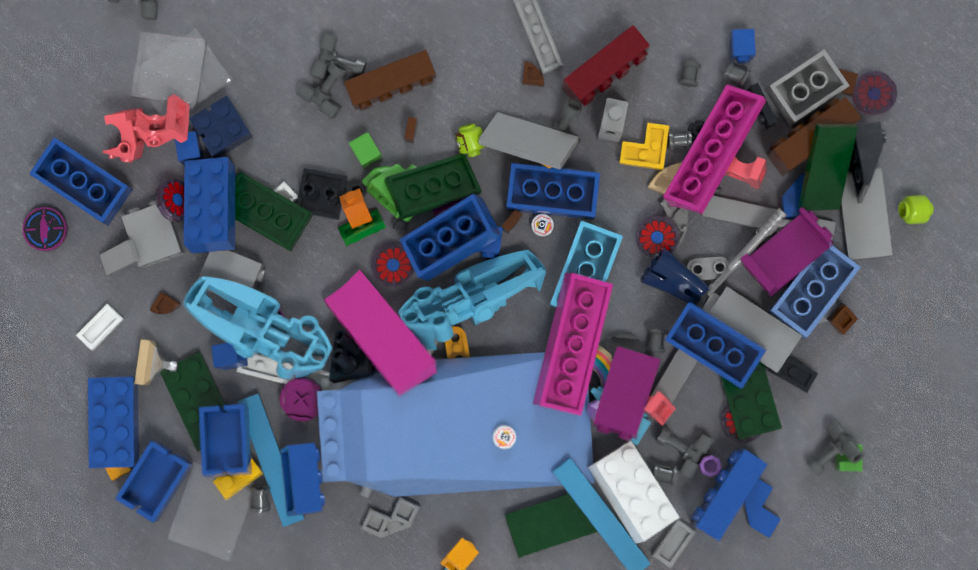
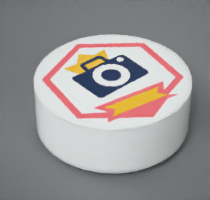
(542, 225)
(503, 437)

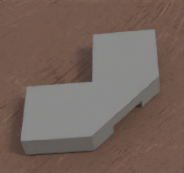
(384, 525)

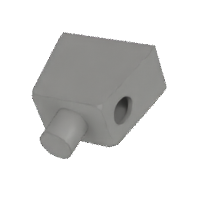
(613, 120)

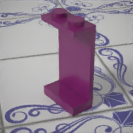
(788, 252)
(626, 393)

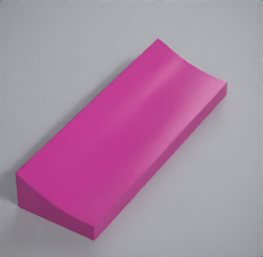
(714, 149)
(381, 334)
(573, 343)

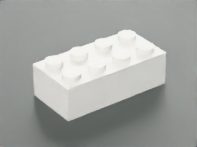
(633, 492)

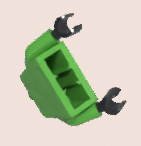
(379, 190)

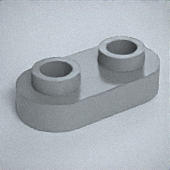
(708, 267)

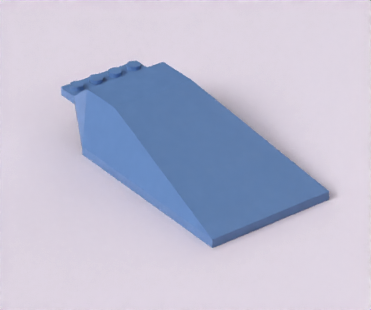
(443, 430)

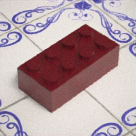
(605, 66)

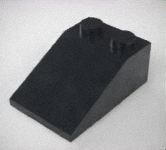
(865, 156)

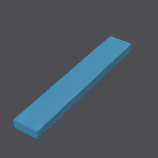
(268, 455)
(600, 516)

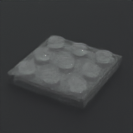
(168, 67)

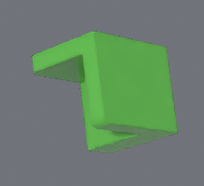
(365, 150)
(845, 464)

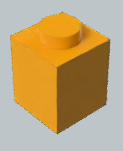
(460, 555)

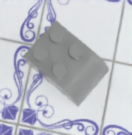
(807, 88)

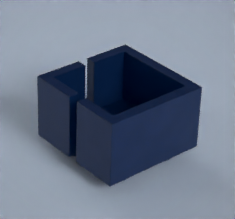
(221, 127)

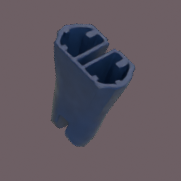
(672, 277)

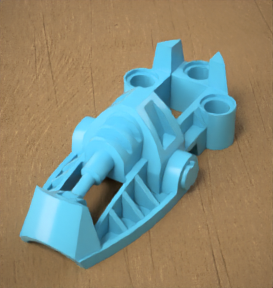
(472, 296)
(257, 326)

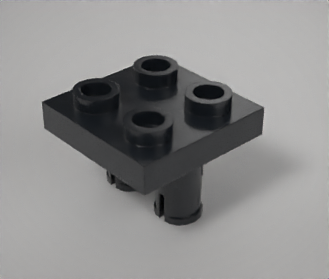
(321, 192)
(348, 359)

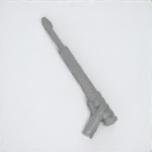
(769, 227)

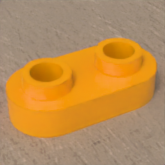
(457, 348)

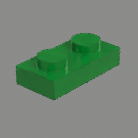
(354, 235)

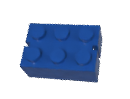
(225, 440)
(302, 479)
(154, 481)

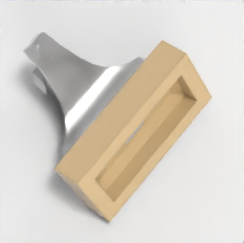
(151, 363)

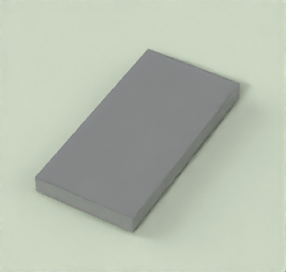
(528, 140)
(866, 223)
(758, 326)

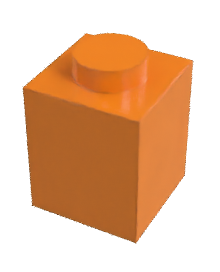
(355, 208)

